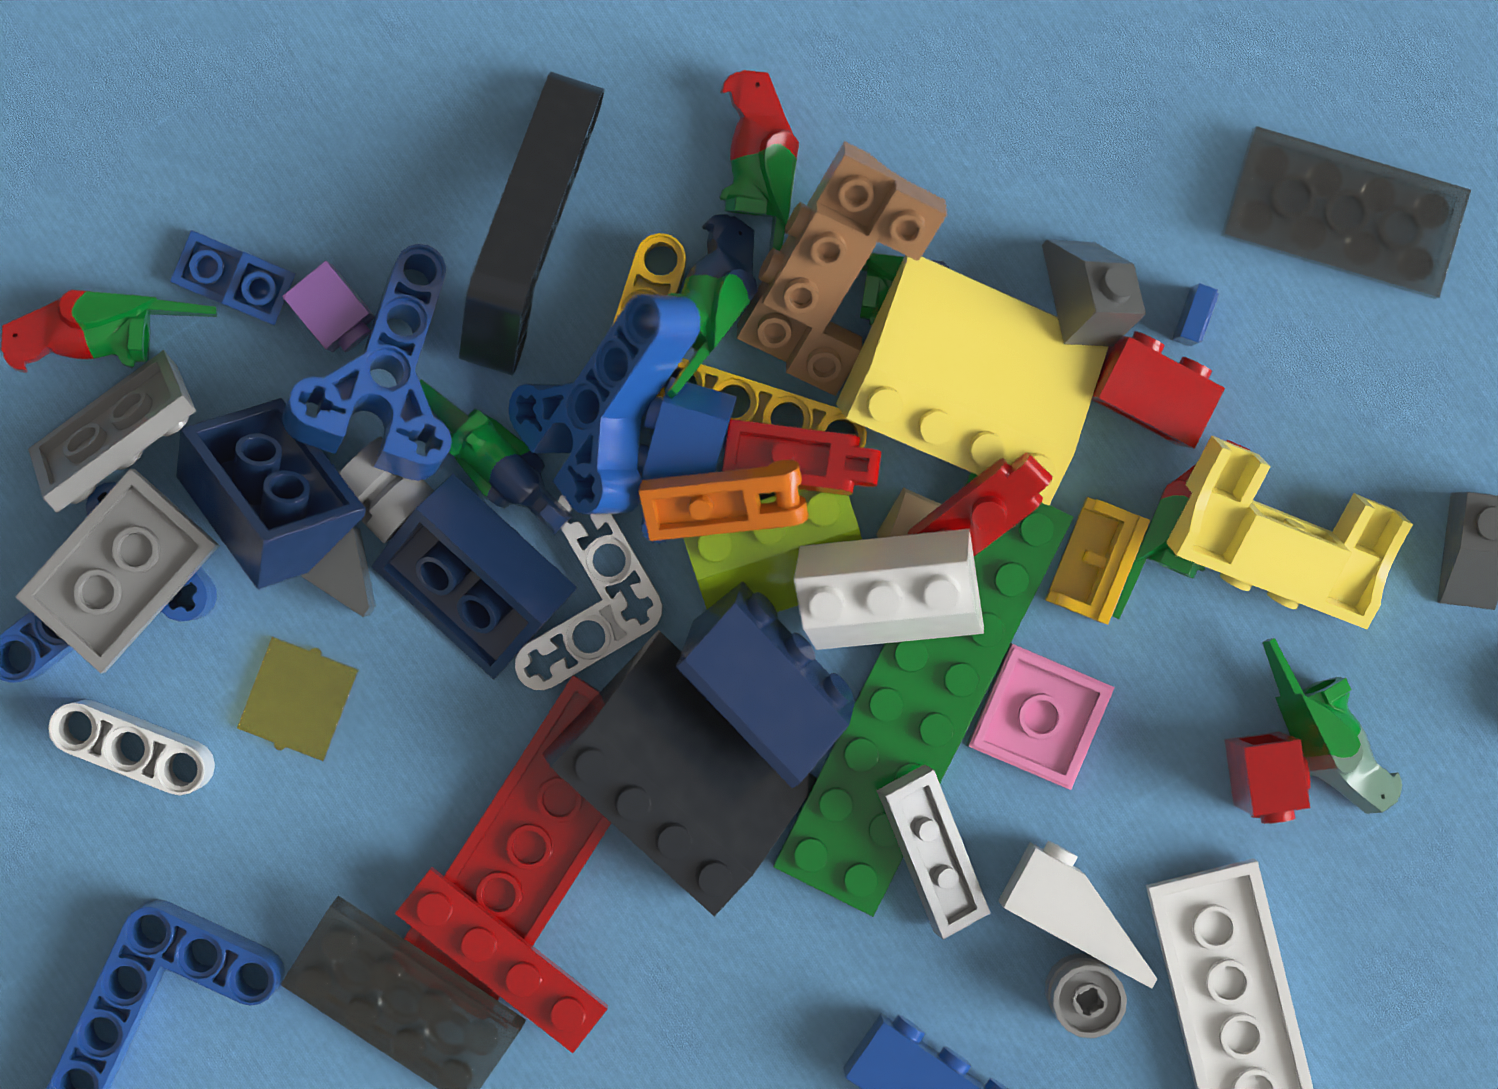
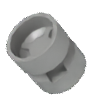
(385, 496)
(1085, 995)

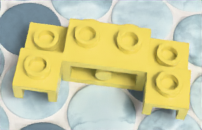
(1281, 553)

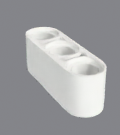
(105, 750)

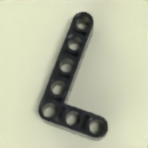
(526, 222)

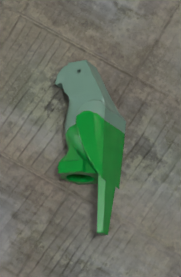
(1332, 736)

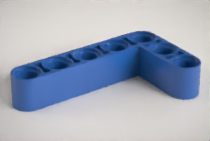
(151, 961)

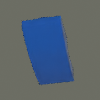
(232, 277)

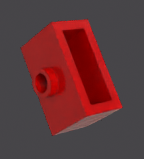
(1157, 391)
(1268, 776)

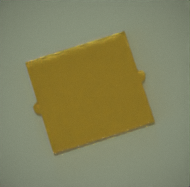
(298, 698)

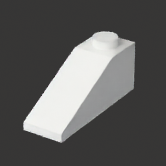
(1065, 903)

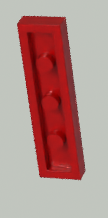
(502, 960)

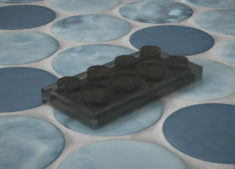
(1346, 212)
(402, 1000)

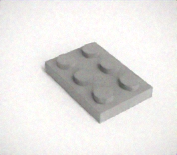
(111, 432)
(117, 571)

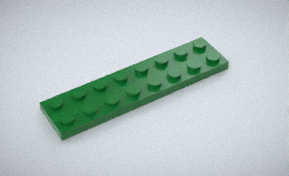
(912, 716)

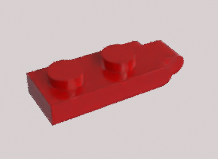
(826, 459)
(990, 502)

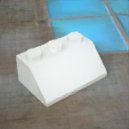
(888, 589)

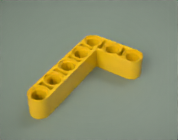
(762, 397)

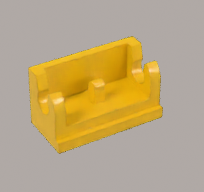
(1097, 560)

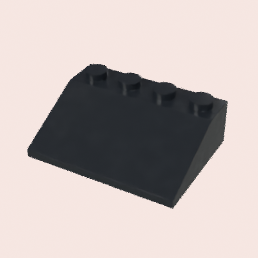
(676, 776)

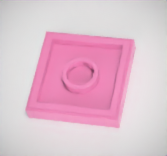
(1040, 716)

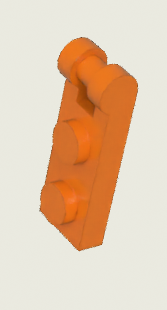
(723, 502)

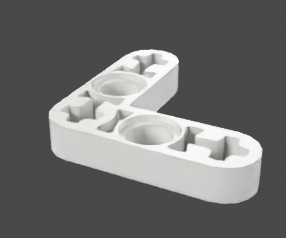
(605, 612)

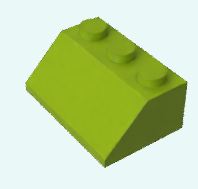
(769, 556)

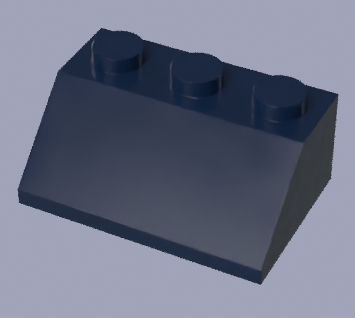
(265, 492)
(473, 575)
(766, 682)

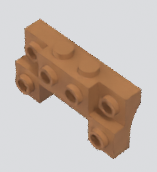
(823, 255)

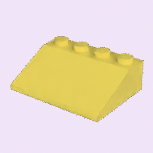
(971, 374)

